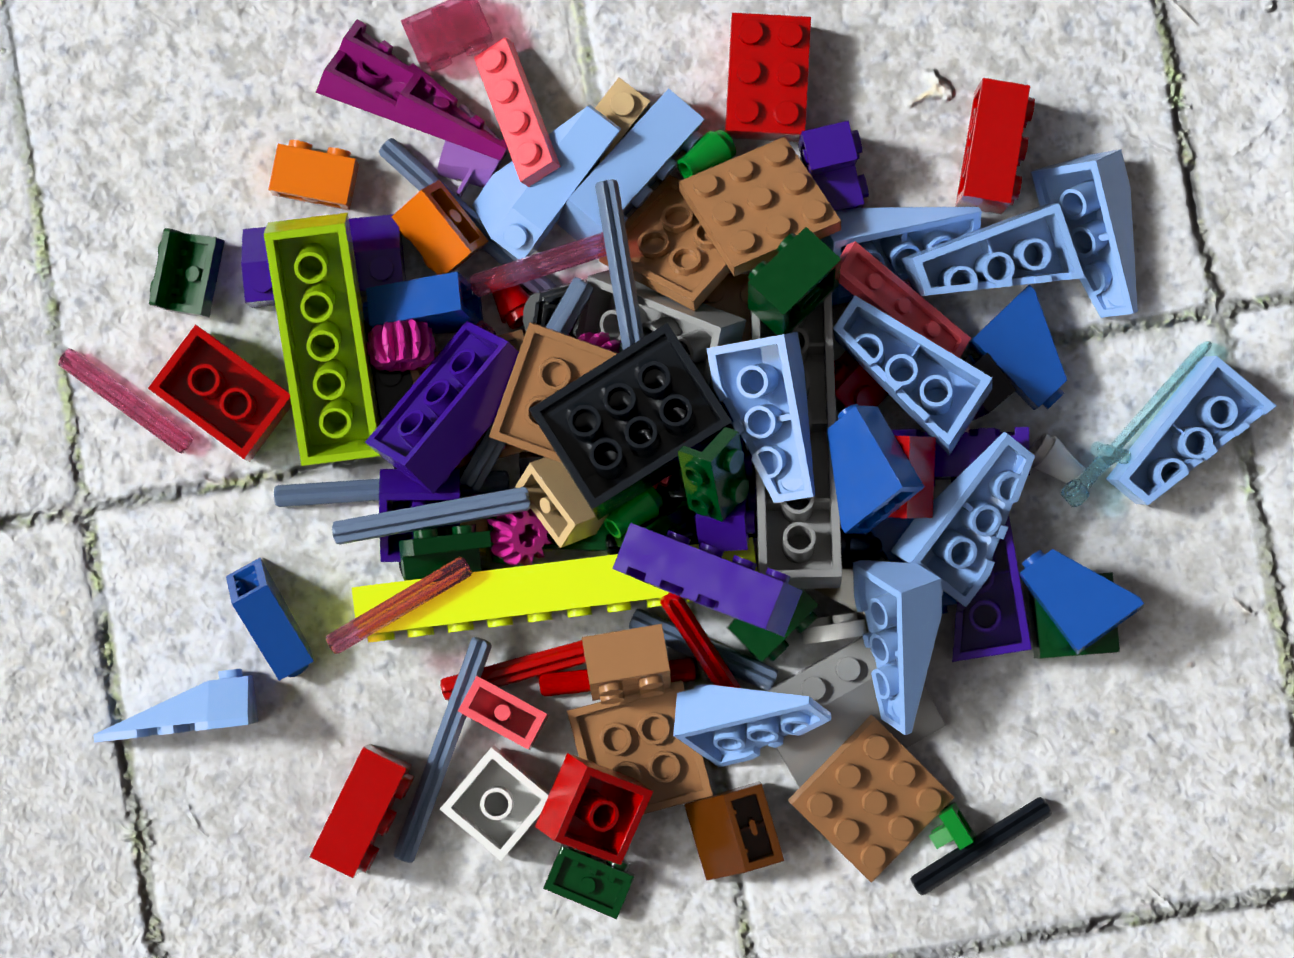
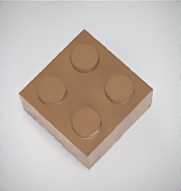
(627, 663)

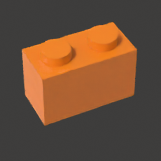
(314, 175)
(439, 228)

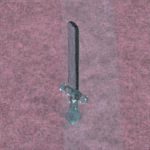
(1077, 490)

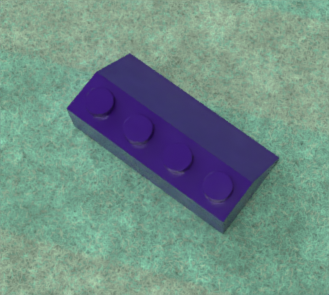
(376, 253)
(447, 407)

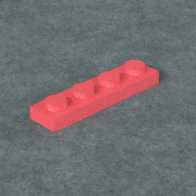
(517, 112)
(883, 289)

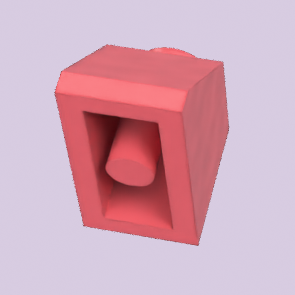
(503, 713)

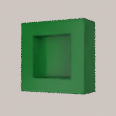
(953, 828)

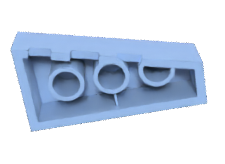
(635, 163)
(1005, 254)
(917, 373)
(1189, 429)

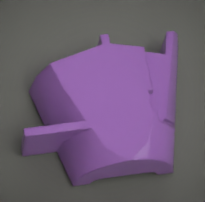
(465, 164)

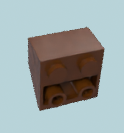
(734, 831)

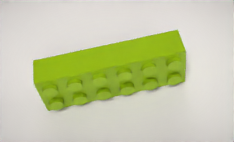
(323, 337)

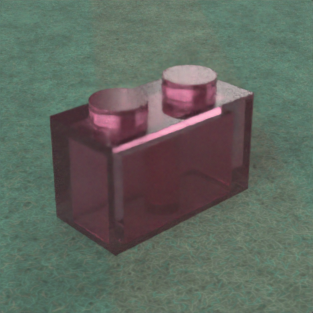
(447, 32)

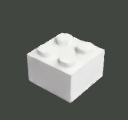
(496, 803)

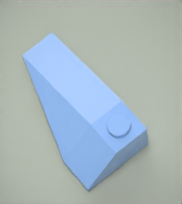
(1098, 214)
(524, 215)
(897, 233)
(768, 402)
(969, 520)
(902, 620)
(208, 706)
(735, 723)

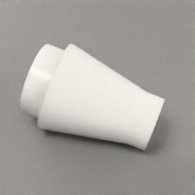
(1055, 459)

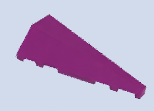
(378, 82)

